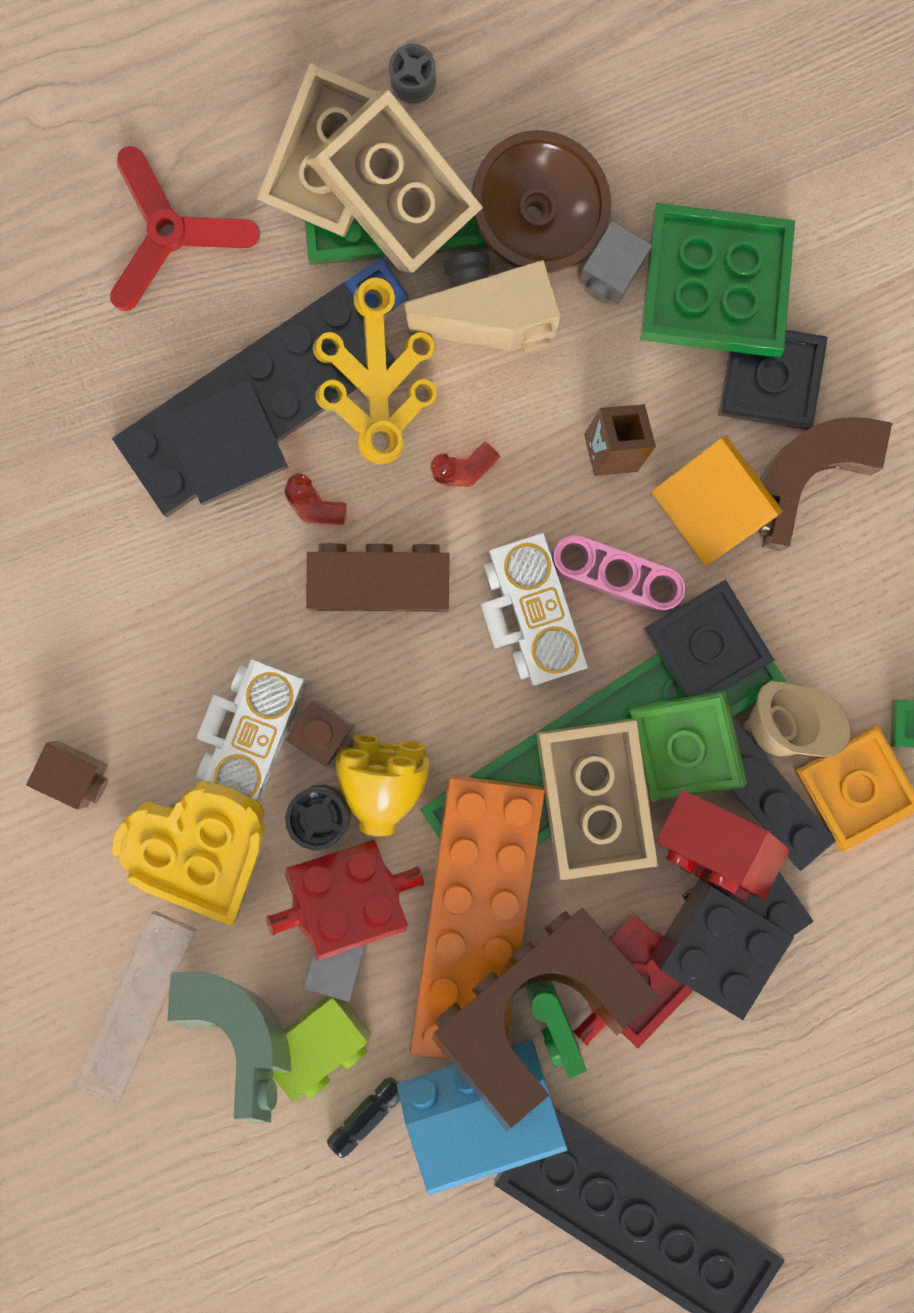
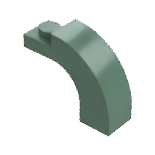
(250, 1024)

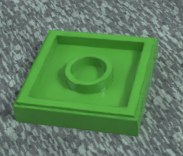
(689, 746)

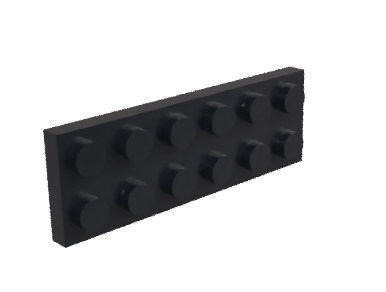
(283, 377)
(644, 1224)

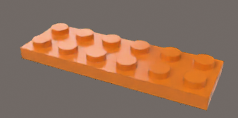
(475, 896)

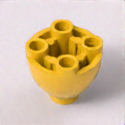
(381, 780)

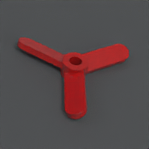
(157, 214)

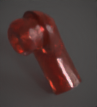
(463, 471)
(310, 506)

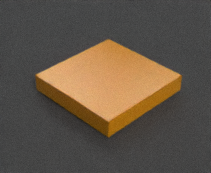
(716, 501)
(858, 789)

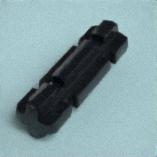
(364, 1118)

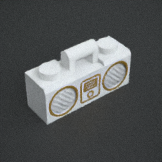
(545, 626)
(258, 730)

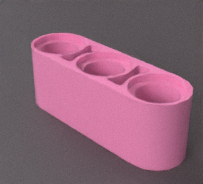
(640, 574)

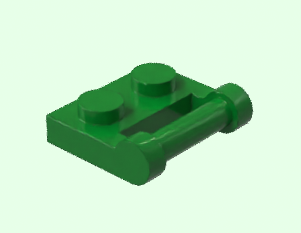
(558, 1035)

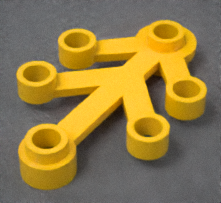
(376, 380)

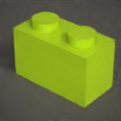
(320, 1043)

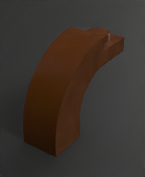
(840, 444)

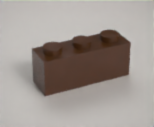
(378, 579)

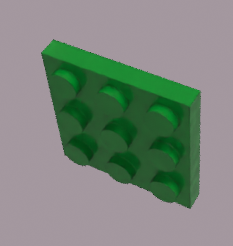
(718, 280)

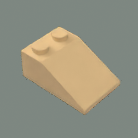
(318, 111)
(493, 312)

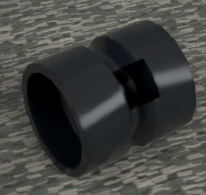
(317, 817)

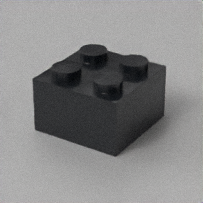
(721, 948)

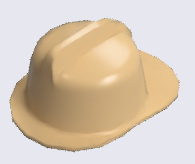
(797, 721)

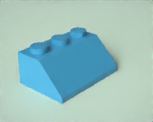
(460, 1137)

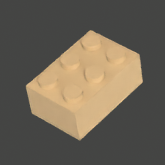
(394, 182)
(596, 799)

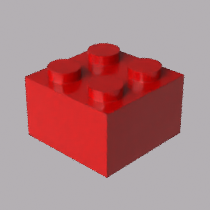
(716, 842)

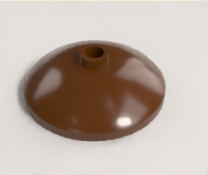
(556, 178)

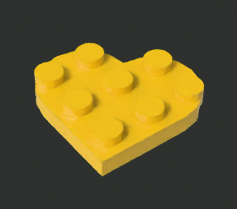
(194, 852)

